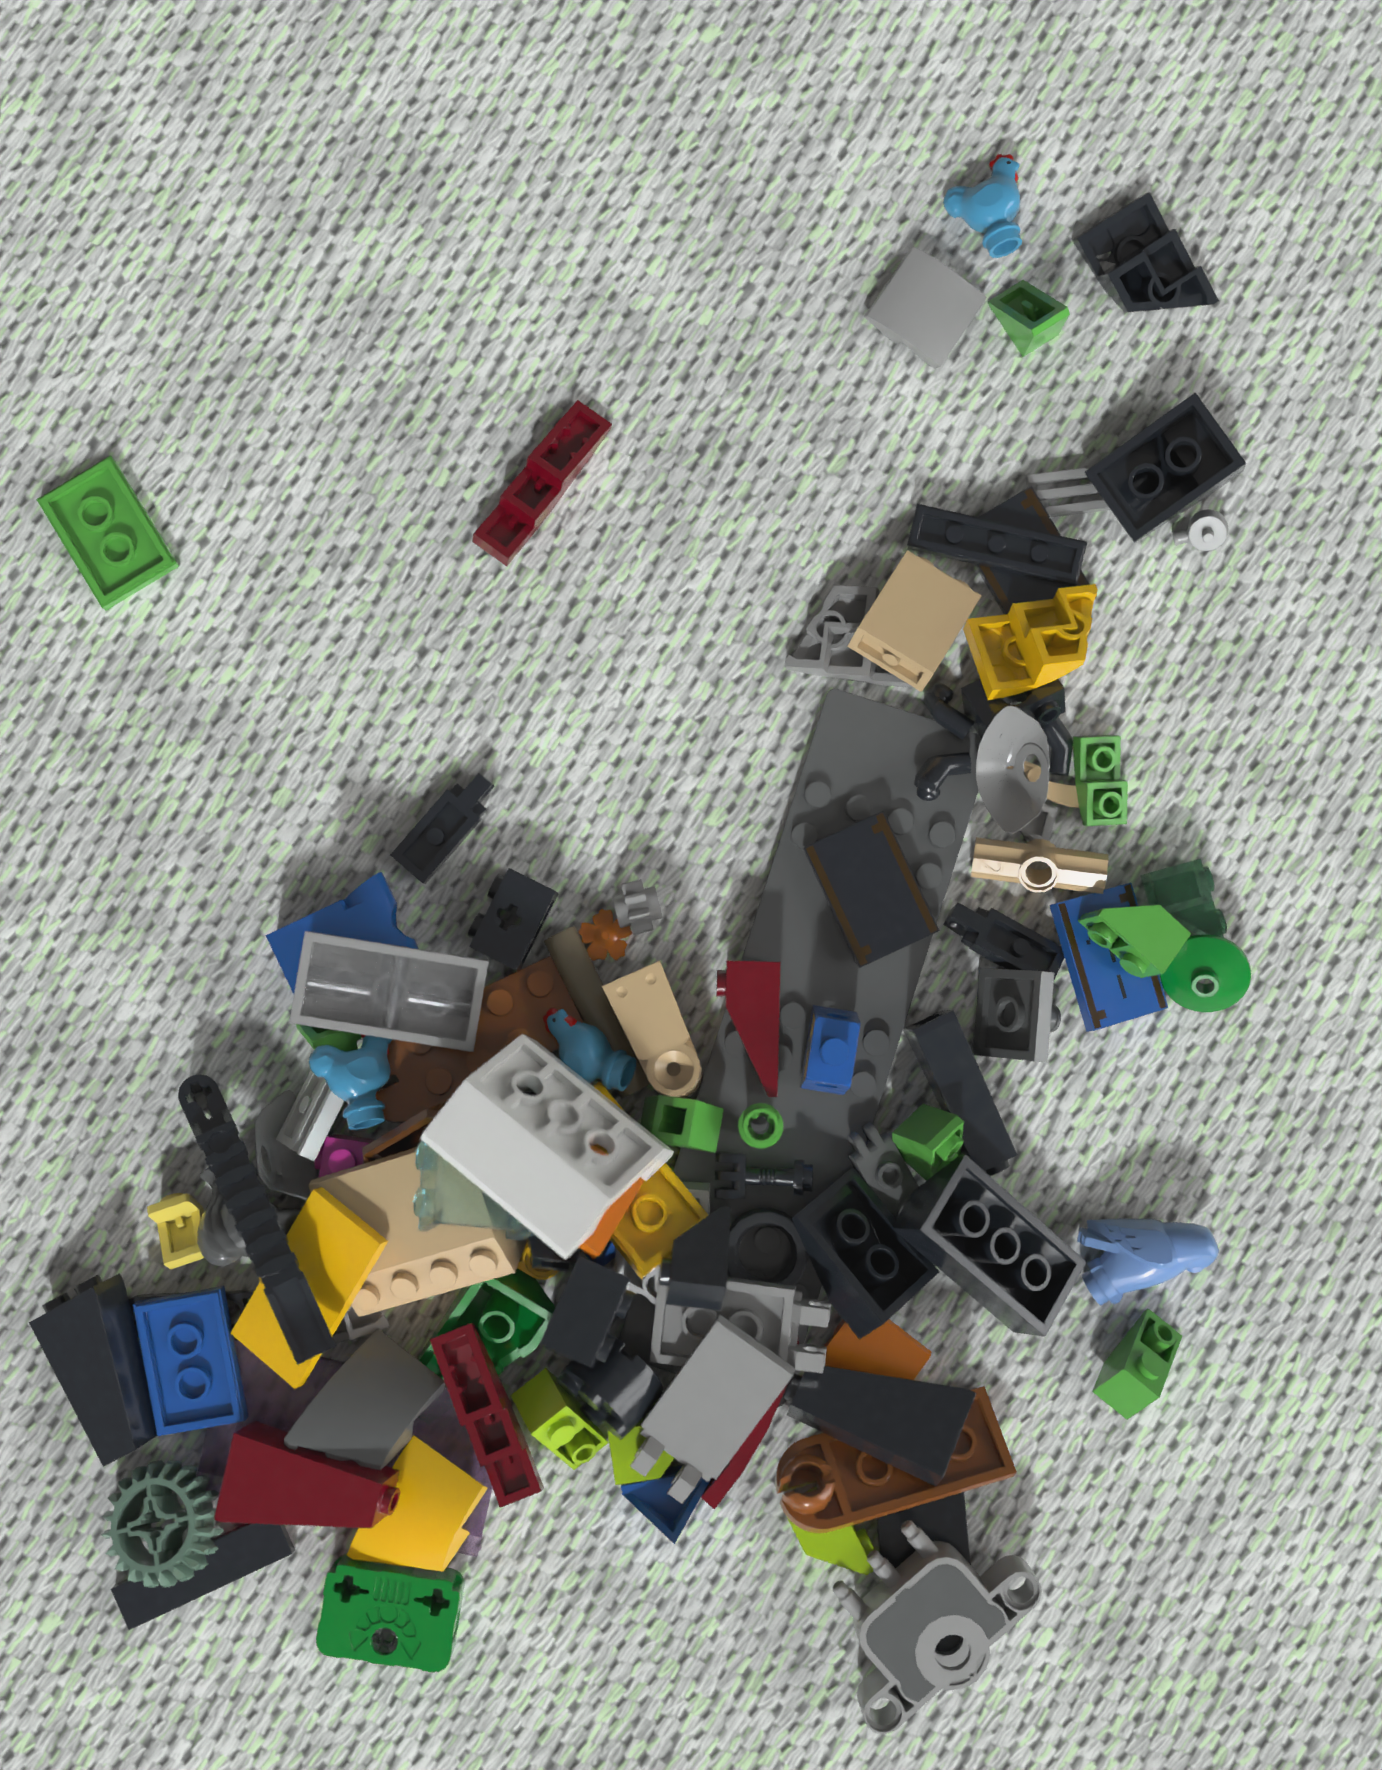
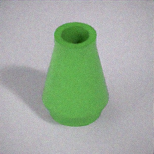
(769, 1135)

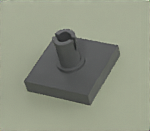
(1015, 1014)

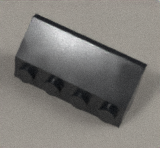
(990, 1246)

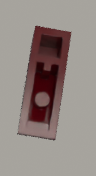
(754, 1007)

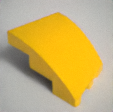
(1032, 641)
(428, 1516)

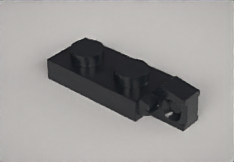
(443, 828)
(1004, 940)

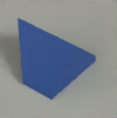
(659, 1507)

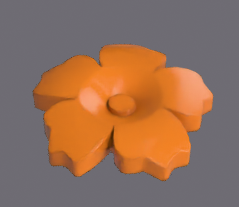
(604, 936)

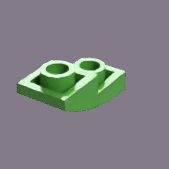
(1098, 782)

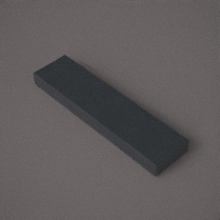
(996, 545)
(238, 1555)

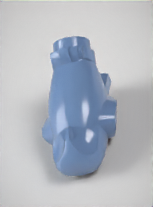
(1142, 1254)

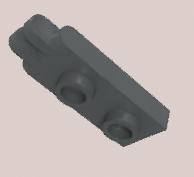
(882, 1167)

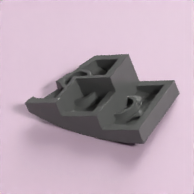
(368, 1405)

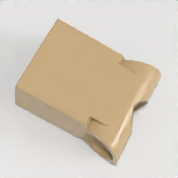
(656, 1030)

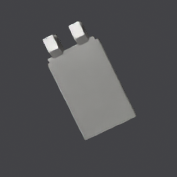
(758, 1308)
(711, 1406)

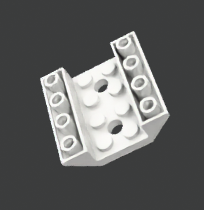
(536, 1148)

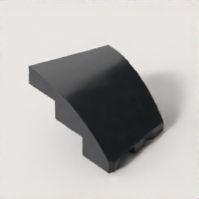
(1149, 260)

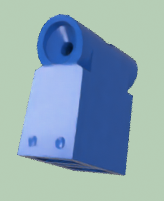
(362, 915)

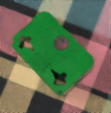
(394, 1600)

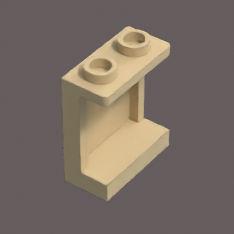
(914, 620)

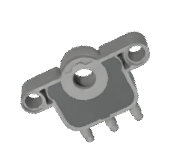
(918, 1606)

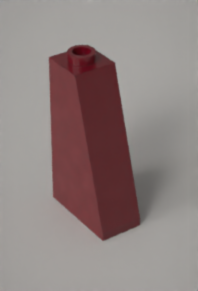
(300, 1486)

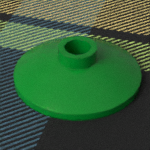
(1211, 959)

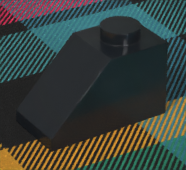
(699, 1264)

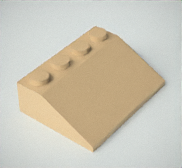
(414, 1261)

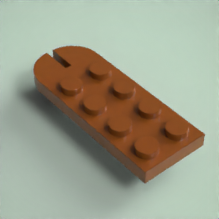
(507, 1010)
(862, 1488)

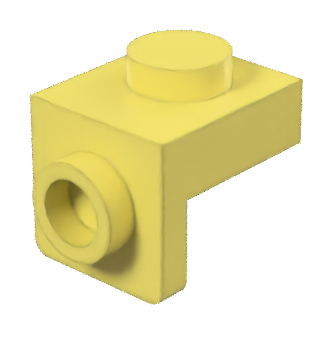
(177, 1225)

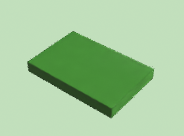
(107, 533)

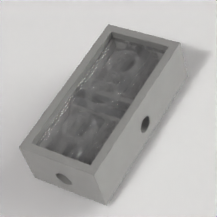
(388, 991)

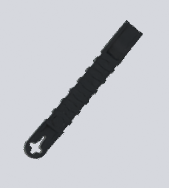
(256, 1221)

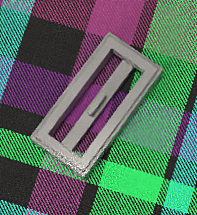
(1065, 476)

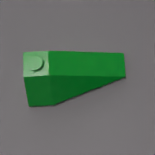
(507, 1314)

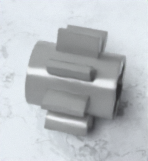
(637, 907)

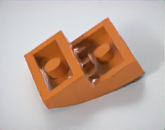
(881, 1352)

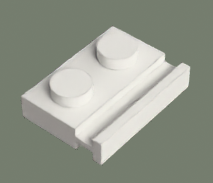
(310, 1117)

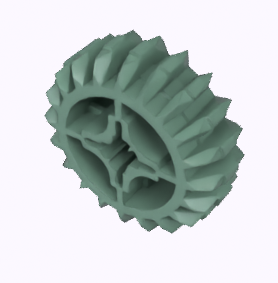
(154, 1488)

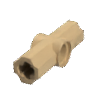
(1066, 869)

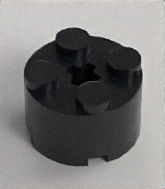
(613, 1391)

